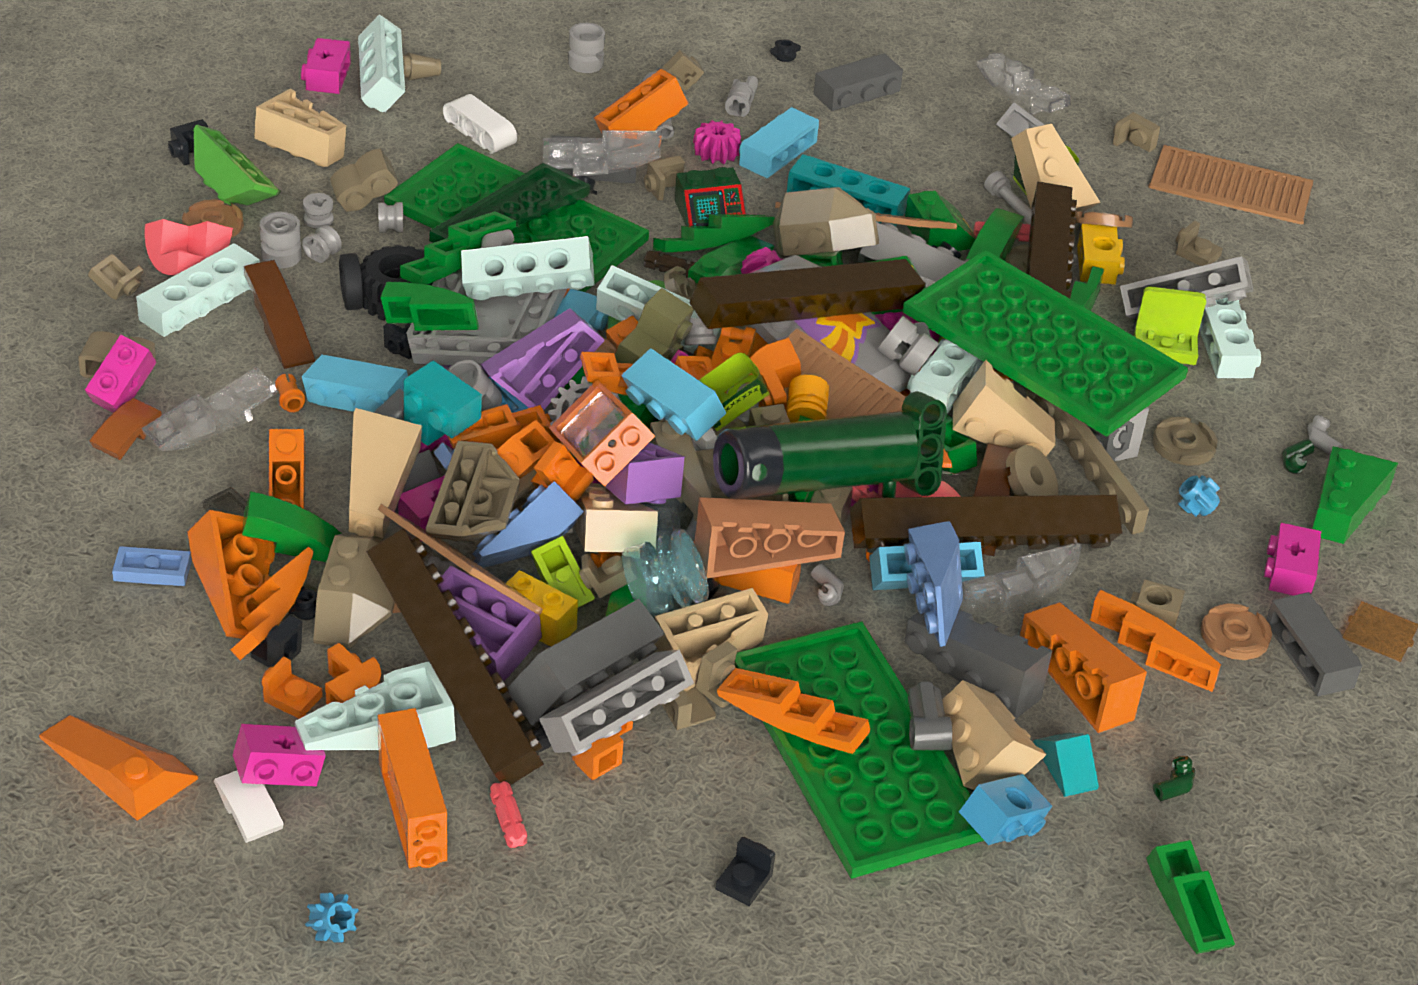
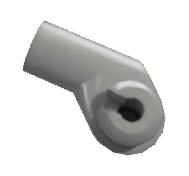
(497, 238)
(1319, 435)
(831, 585)

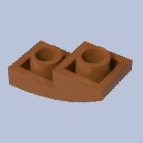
(123, 428)

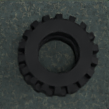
(384, 267)

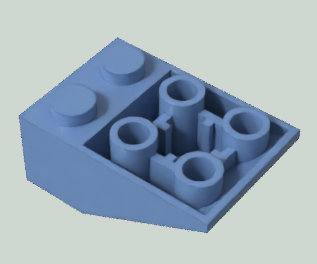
(545, 518)
(935, 576)

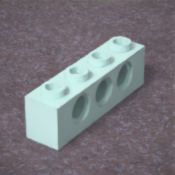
(381, 64)
(513, 260)
(195, 290)
(626, 295)
(1229, 340)
(945, 373)

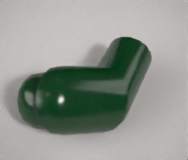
(1293, 456)
(1180, 780)

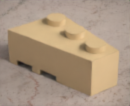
(299, 129)
(1046, 159)
(611, 524)
(986, 737)

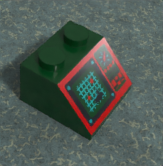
(708, 193)

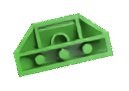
(229, 170)

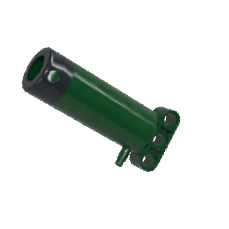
(836, 453)

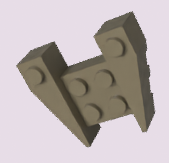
(698, 465)

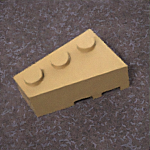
(1000, 415)
(706, 625)

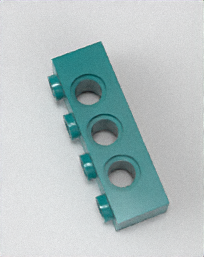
(868, 190)

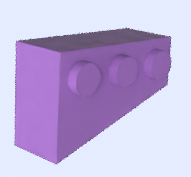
(544, 359)
(649, 477)
(500, 624)

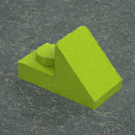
(560, 570)

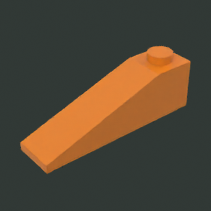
(229, 567)
(122, 768)

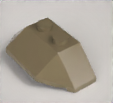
(822, 222)
(474, 494)
(350, 593)

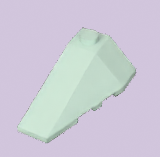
(355, 721)

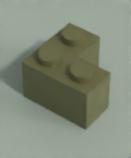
(660, 327)

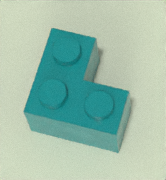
(440, 402)

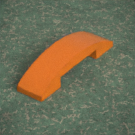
(607, 370)

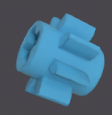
(1199, 495)
(320, 917)

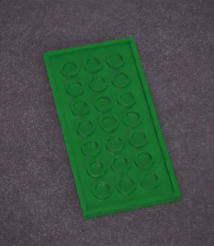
(466, 176)
(1046, 342)
(885, 798)

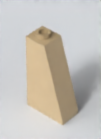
(380, 467)

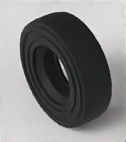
(351, 281)

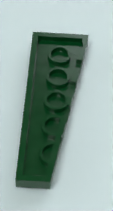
(523, 199)

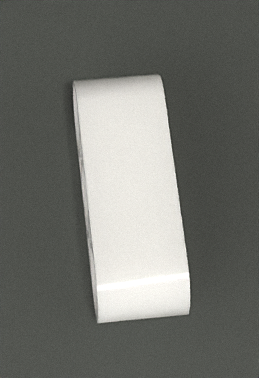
(480, 122)

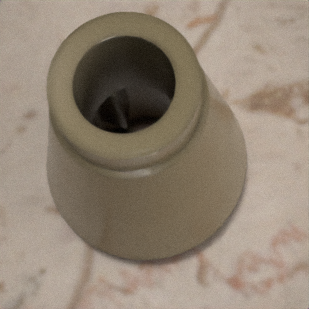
(420, 66)

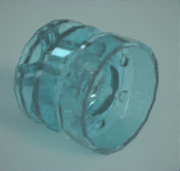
(670, 572)

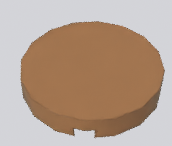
(215, 212)
(1103, 219)
(1236, 641)

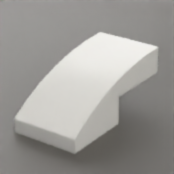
(249, 806)

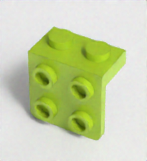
(1171, 322)

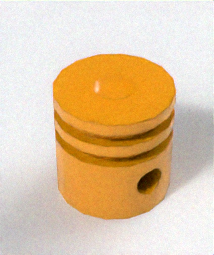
(807, 397)

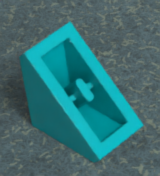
(1070, 762)

